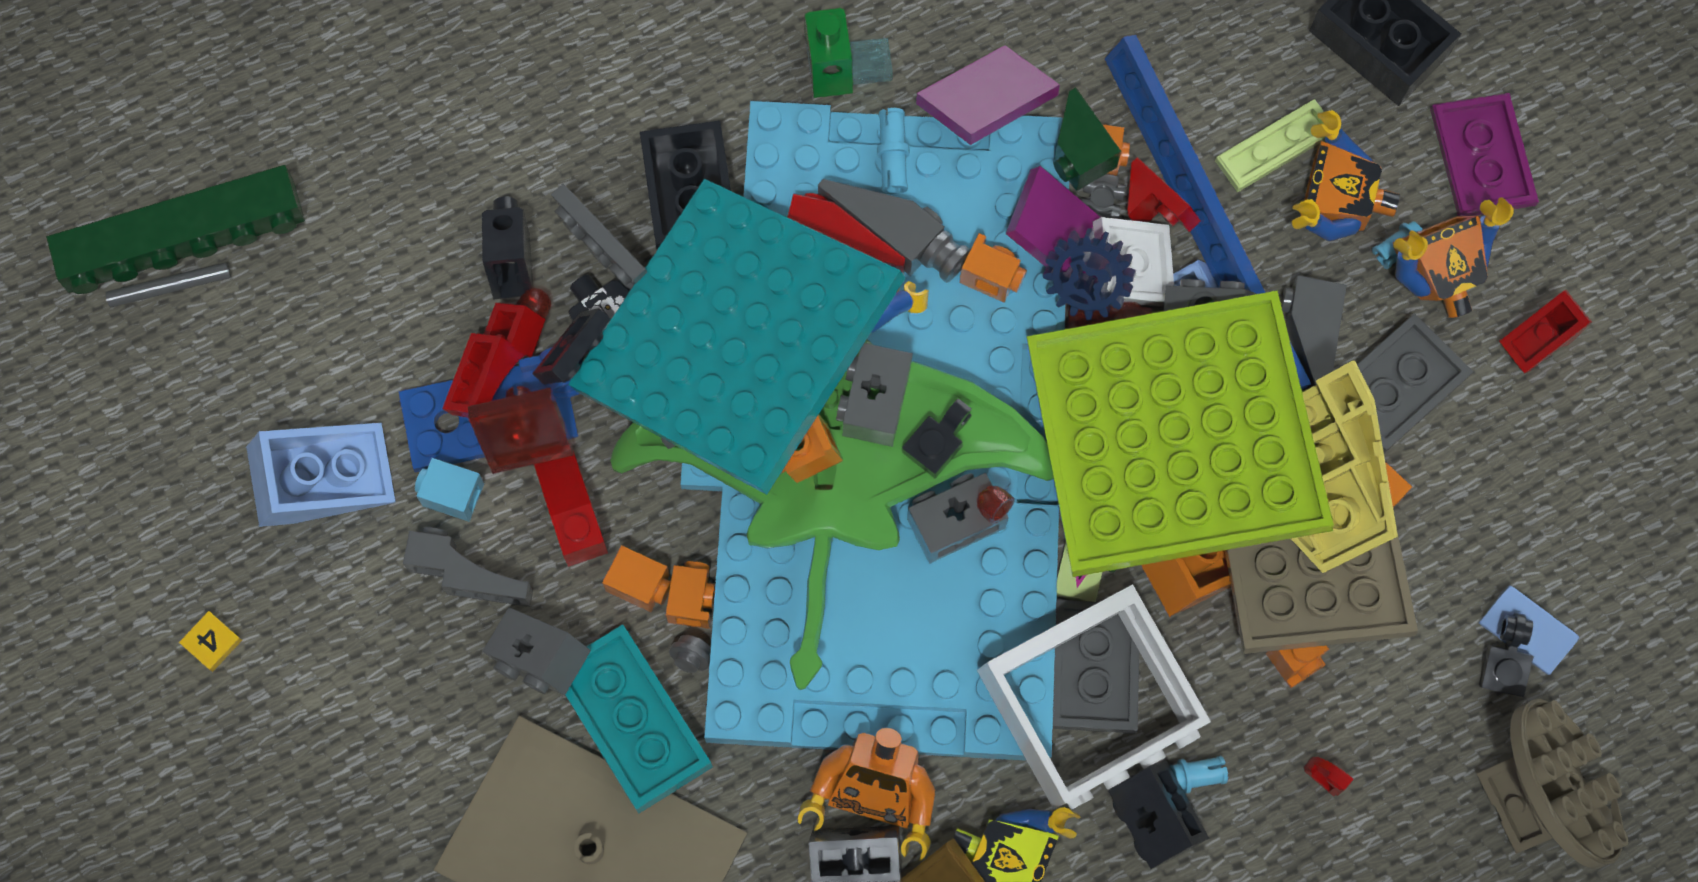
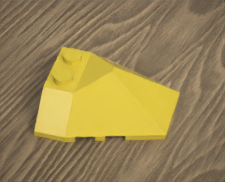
(1352, 469)

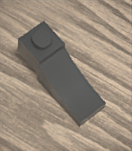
(436, 555)

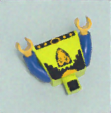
(1016, 844)

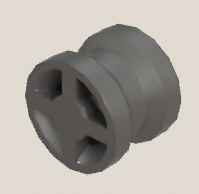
(945, 256)

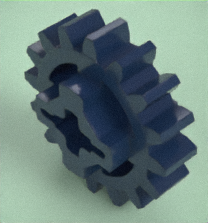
(1095, 258)

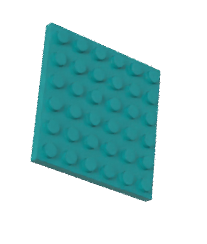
(737, 334)

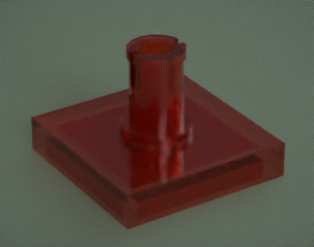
(520, 429)

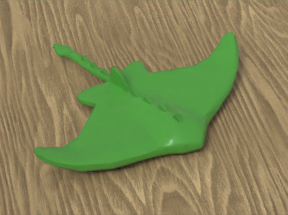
(856, 494)

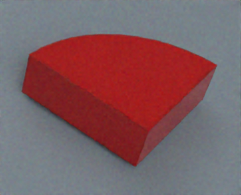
(1333, 780)

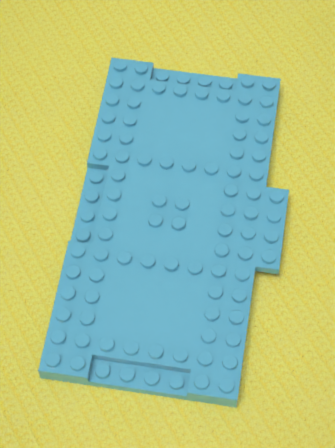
(895, 630)

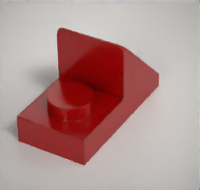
(1152, 196)
(1546, 332)

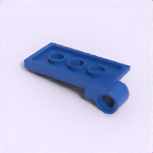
(424, 406)

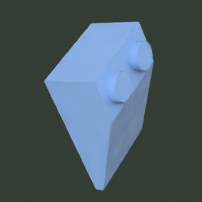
(318, 472)

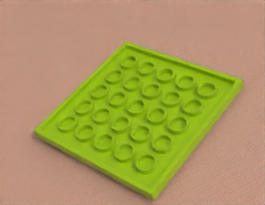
(1178, 434)

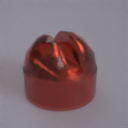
(536, 300)
(994, 503)

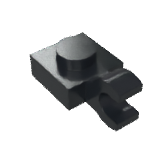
(935, 442)

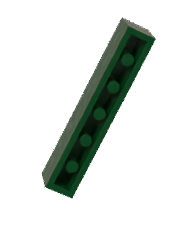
(175, 230)

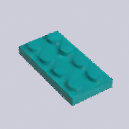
(634, 721)

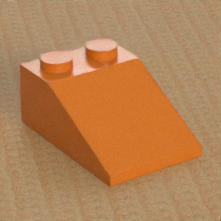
(1188, 580)

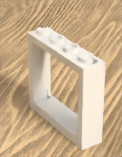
(1159, 661)

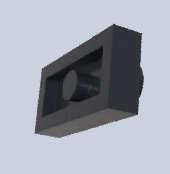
(580, 336)

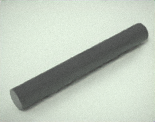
(168, 284)

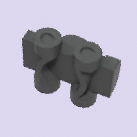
(1102, 196)

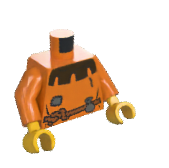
(877, 781)

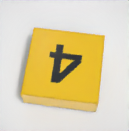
(210, 641)

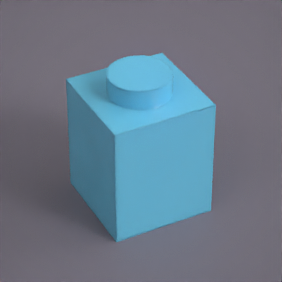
(449, 489)

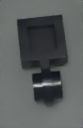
(1506, 668)

